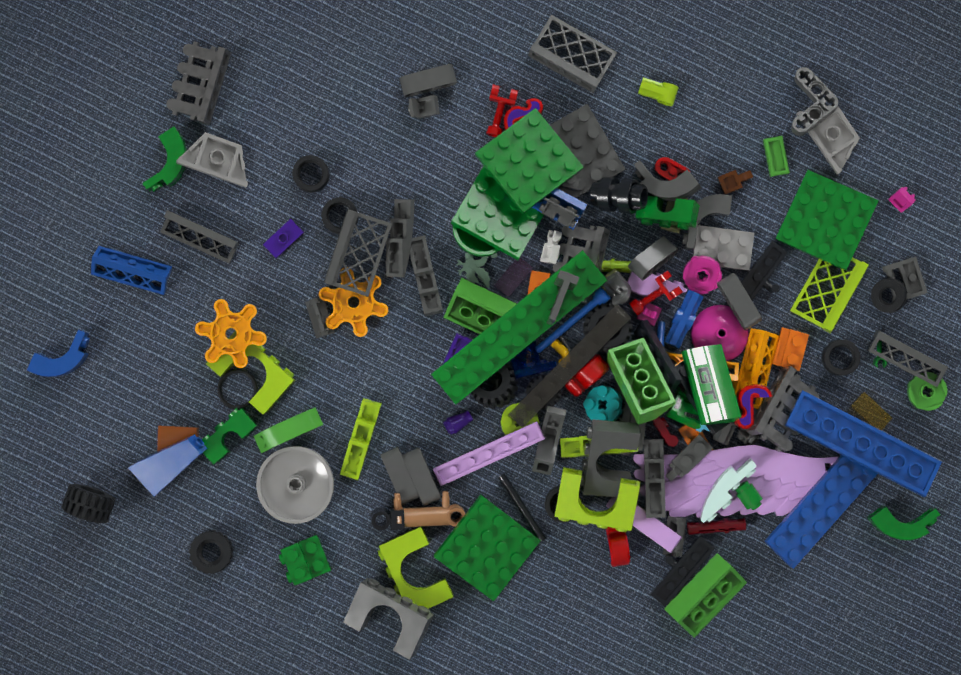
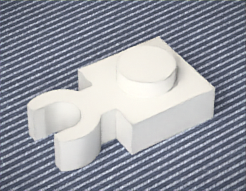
(551, 249)

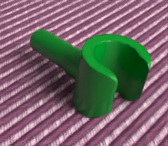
(876, 359)

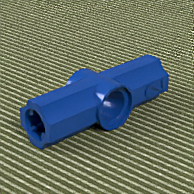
(683, 319)

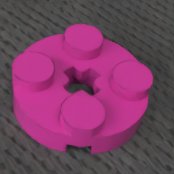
(699, 264)

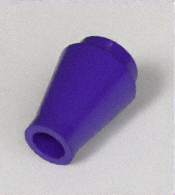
(457, 422)

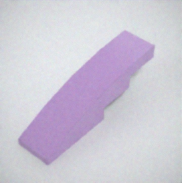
(653, 528)

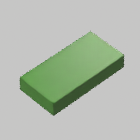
(776, 156)

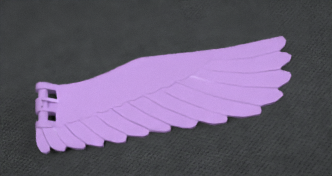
(778, 478)

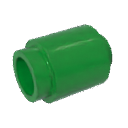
(748, 495)

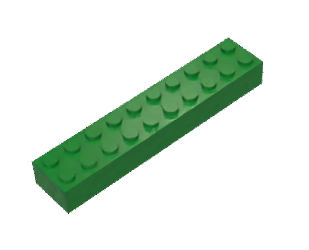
(515, 330)

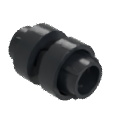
(624, 195)

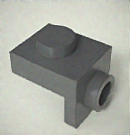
(423, 107)
(617, 288)

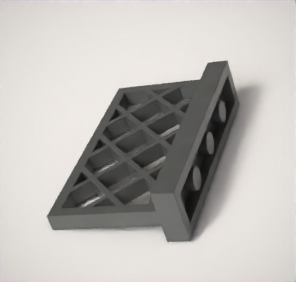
(566, 68)
(341, 248)
(566, 282)

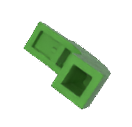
(288, 430)

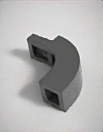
(678, 188)
(711, 205)
(547, 448)

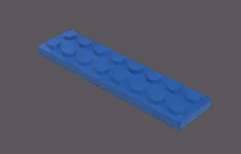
(863, 443)
(819, 510)

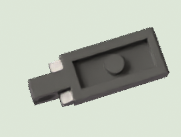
(689, 457)

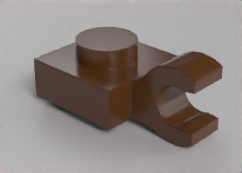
(732, 181)

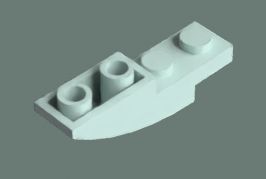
(719, 493)

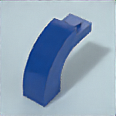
(64, 365)

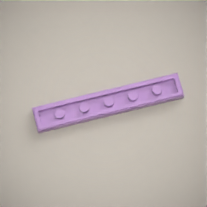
(488, 453)

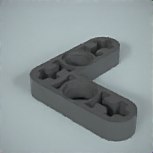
(819, 105)

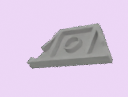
(834, 138)
(216, 158)

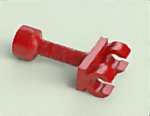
(495, 129)
(638, 305)

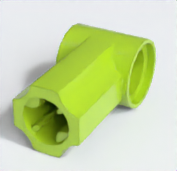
(662, 92)

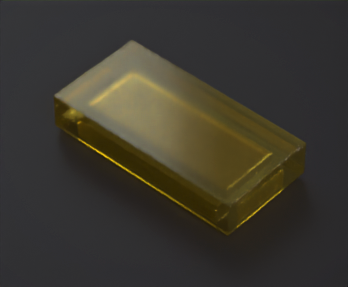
(871, 411)

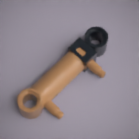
(417, 517)

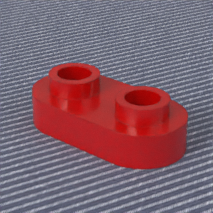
(673, 168)

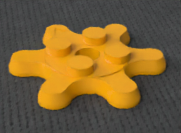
(344, 313)
(217, 333)

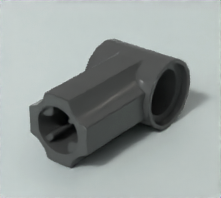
(724, 435)

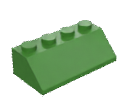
(476, 307)
(640, 380)
(705, 595)

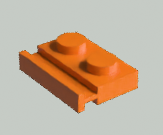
(790, 348)

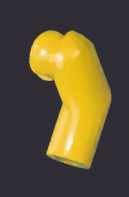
(560, 348)

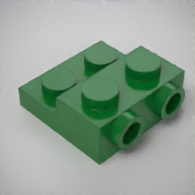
(304, 560)

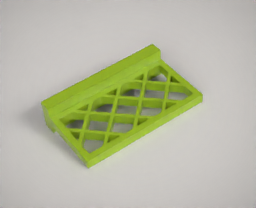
(842, 299)

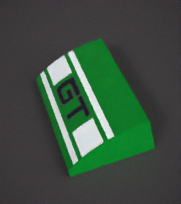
(711, 385)

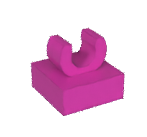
(902, 199)
(650, 313)

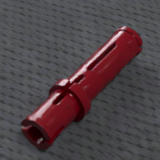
(716, 526)

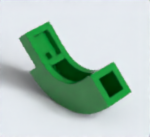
(172, 172)
(888, 525)

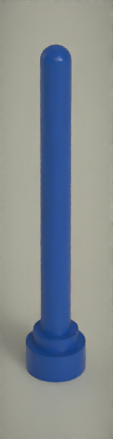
(599, 298)

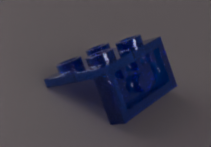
(529, 362)

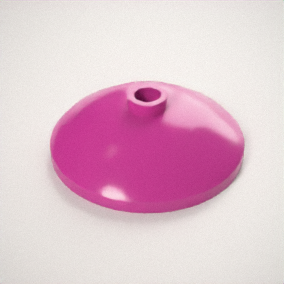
(710, 321)

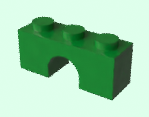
(682, 215)
(239, 422)

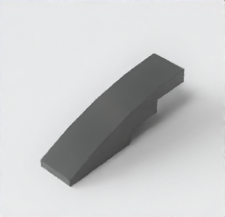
(400, 239)
(425, 276)
(654, 478)

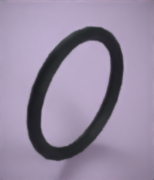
(220, 385)

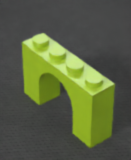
(277, 379)
(618, 516)
(394, 552)

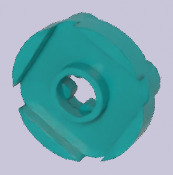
(613, 404)

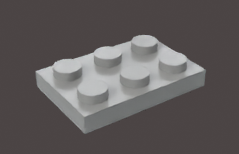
(726, 246)

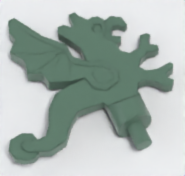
(472, 266)

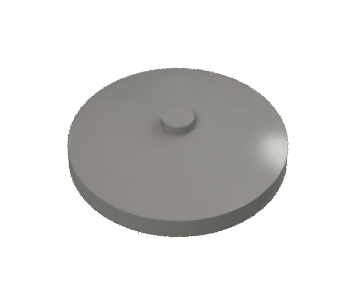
(295, 484)

